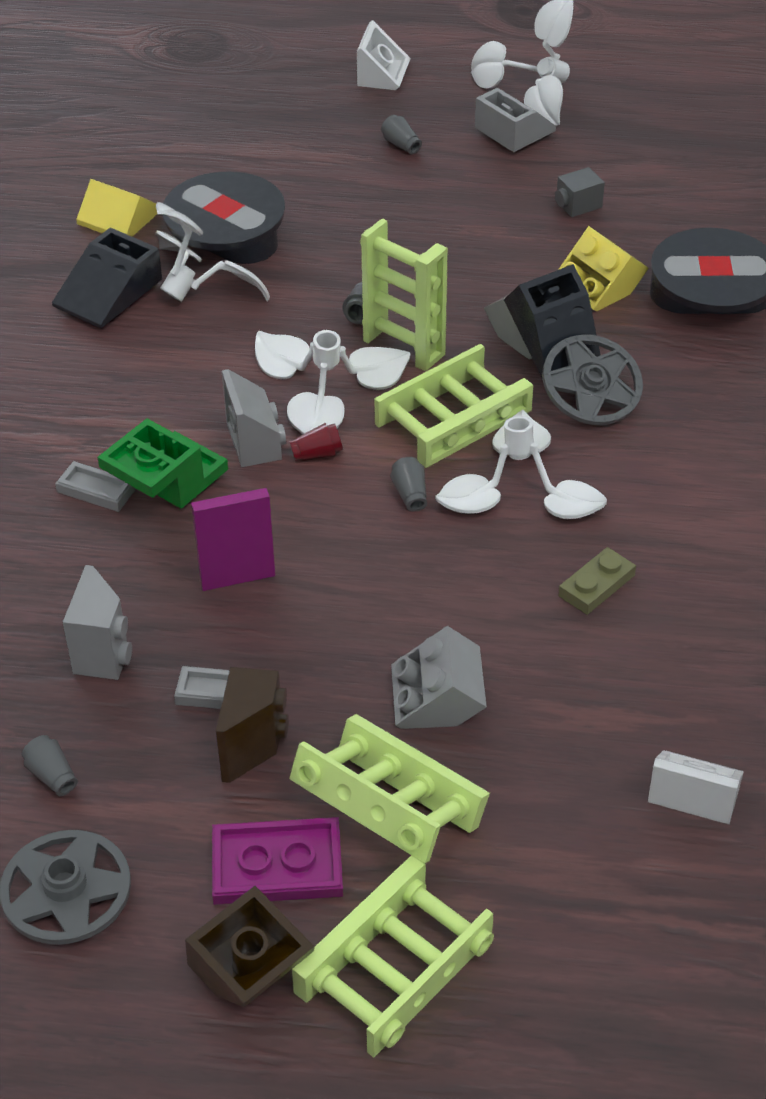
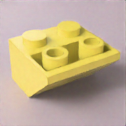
(604, 269)

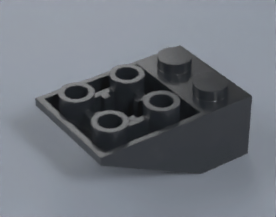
(109, 278)
(551, 311)

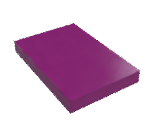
(234, 539)
(278, 858)

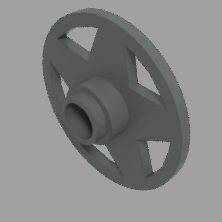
(592, 379)
(65, 886)

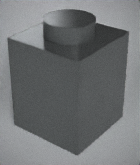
(580, 192)

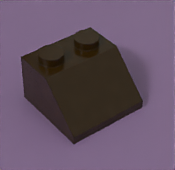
(250, 720)
(246, 948)

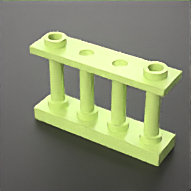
(428, 290)
(455, 429)
(402, 767)
(379, 915)

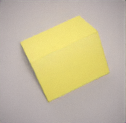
(114, 208)

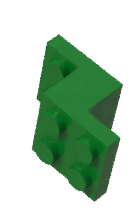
(162, 463)

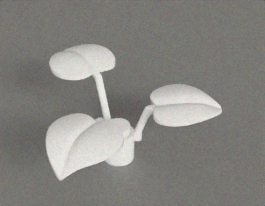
(546, 98)
(181, 277)
(284, 354)
(519, 439)

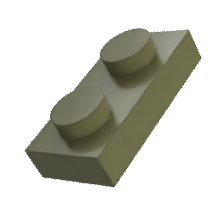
(597, 580)

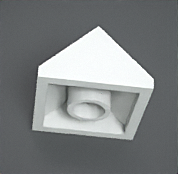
(380, 60)
(694, 786)

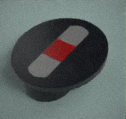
(233, 211)
(709, 272)

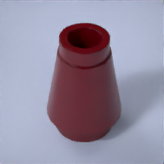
(317, 443)

